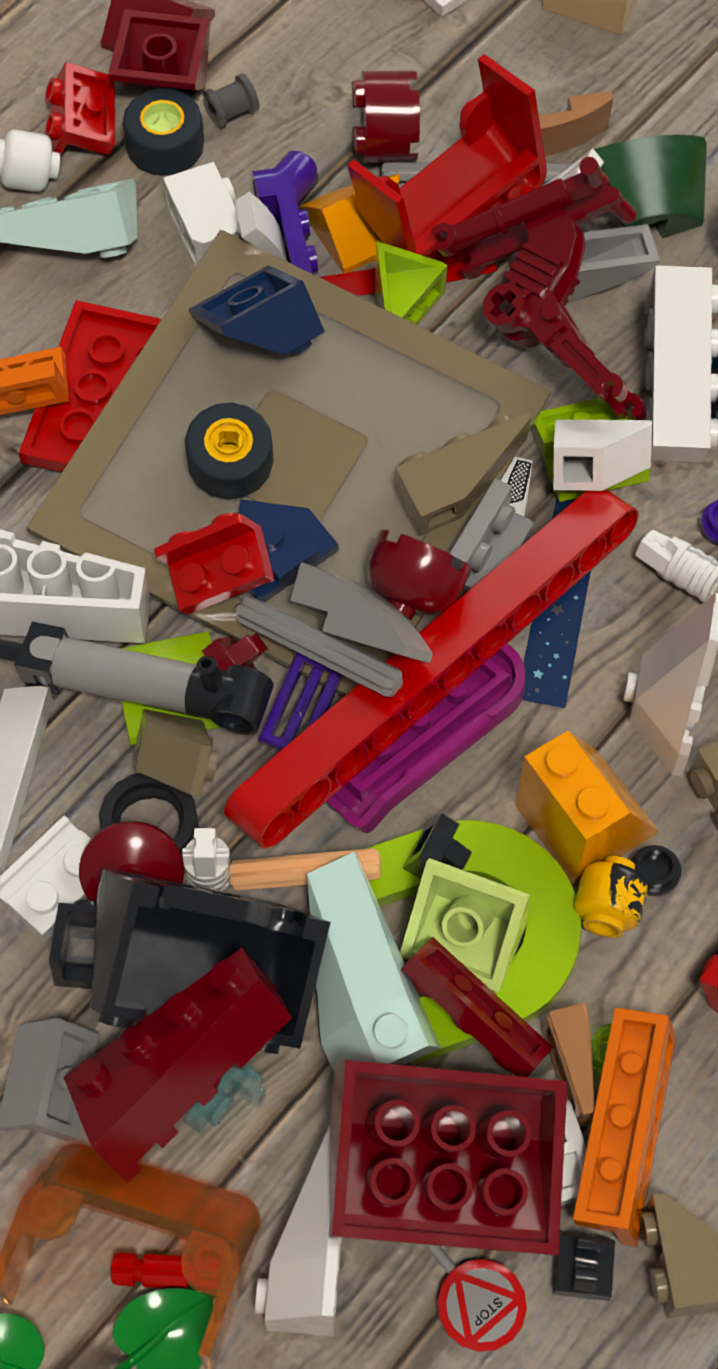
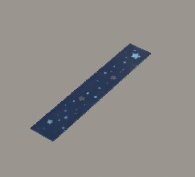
(554, 643)

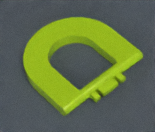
(552, 926)

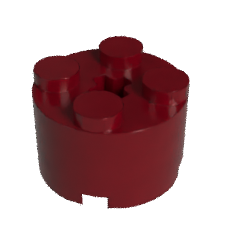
(386, 116)

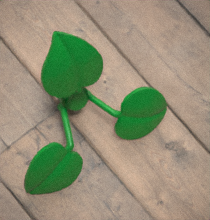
(154, 1330)

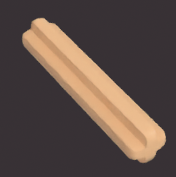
(293, 869)

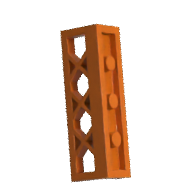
(33, 380)
(626, 1124)

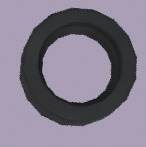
(142, 787)

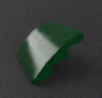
(660, 179)

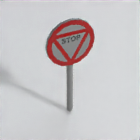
(479, 1303)

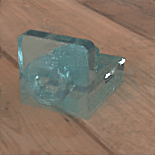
(243, 1082)

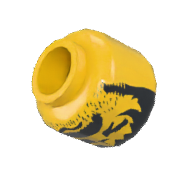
(611, 897)

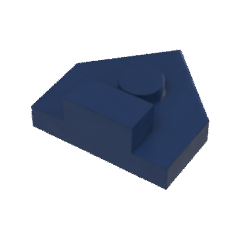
(290, 538)

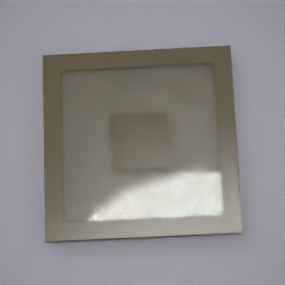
(336, 423)

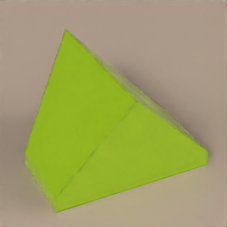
(407, 282)

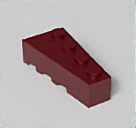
(174, 1059)

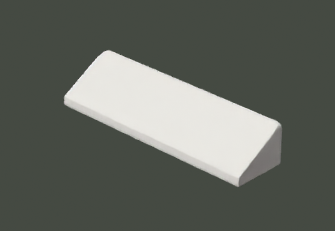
(22, 727)

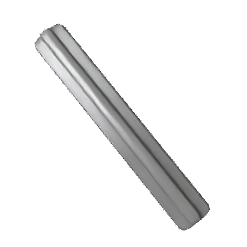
(320, 646)

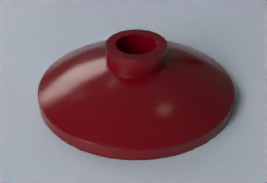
(132, 849)

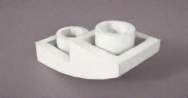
(259, 226)

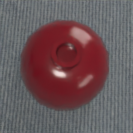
(414, 575)

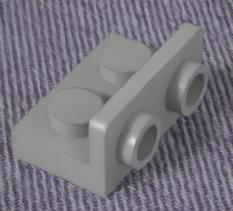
(490, 534)

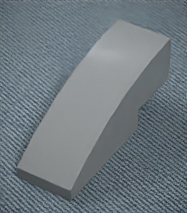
(614, 258)
(358, 613)

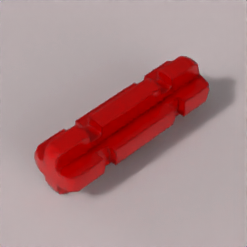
(152, 1270)

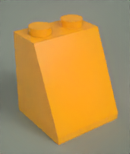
(579, 805)

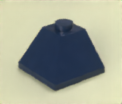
(265, 311)

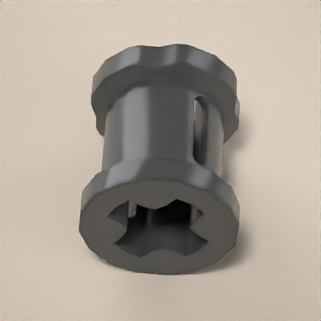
(230, 100)

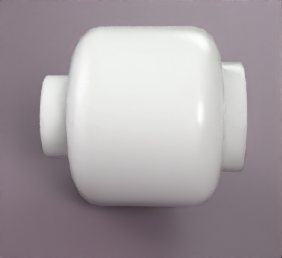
(27, 161)

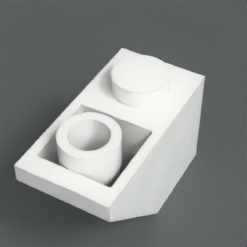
(599, 452)

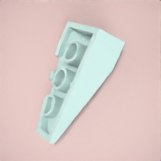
(85, 222)
(362, 994)

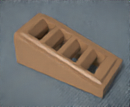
(572, 1056)

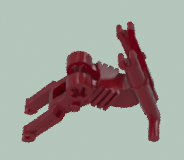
(545, 270)

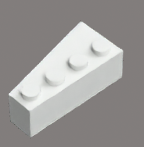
(82, 593)

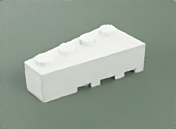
(679, 367)

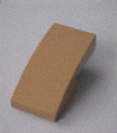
(583, 120)

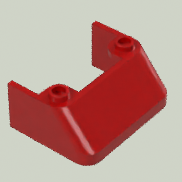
(490, 164)

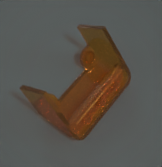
(215, 1223)

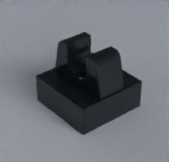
(437, 844)
(584, 1267)

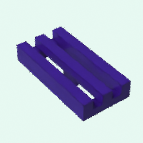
(267, 735)

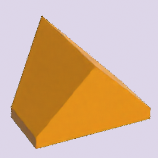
(343, 228)

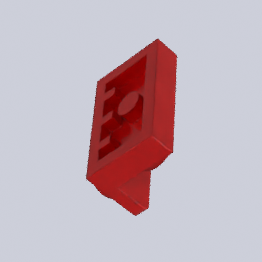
(81, 110)
(216, 561)

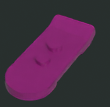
(434, 741)

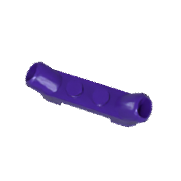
(281, 192)

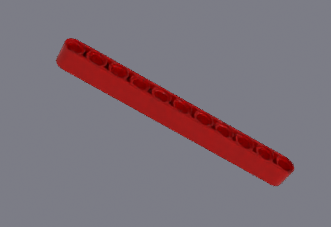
(461, 641)

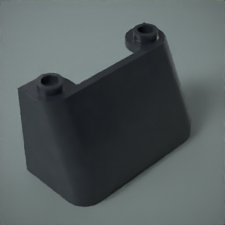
(168, 934)

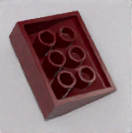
(446, 1157)

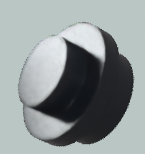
(659, 868)

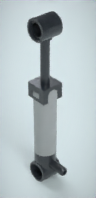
(228, 697)

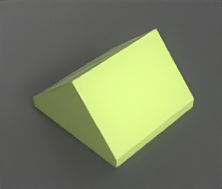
(470, 918)

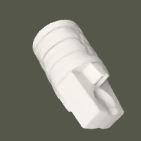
(680, 564)
(207, 860)

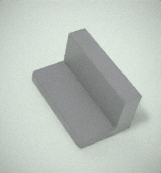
(35, 1084)

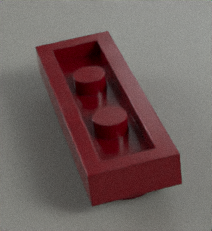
(476, 1009)

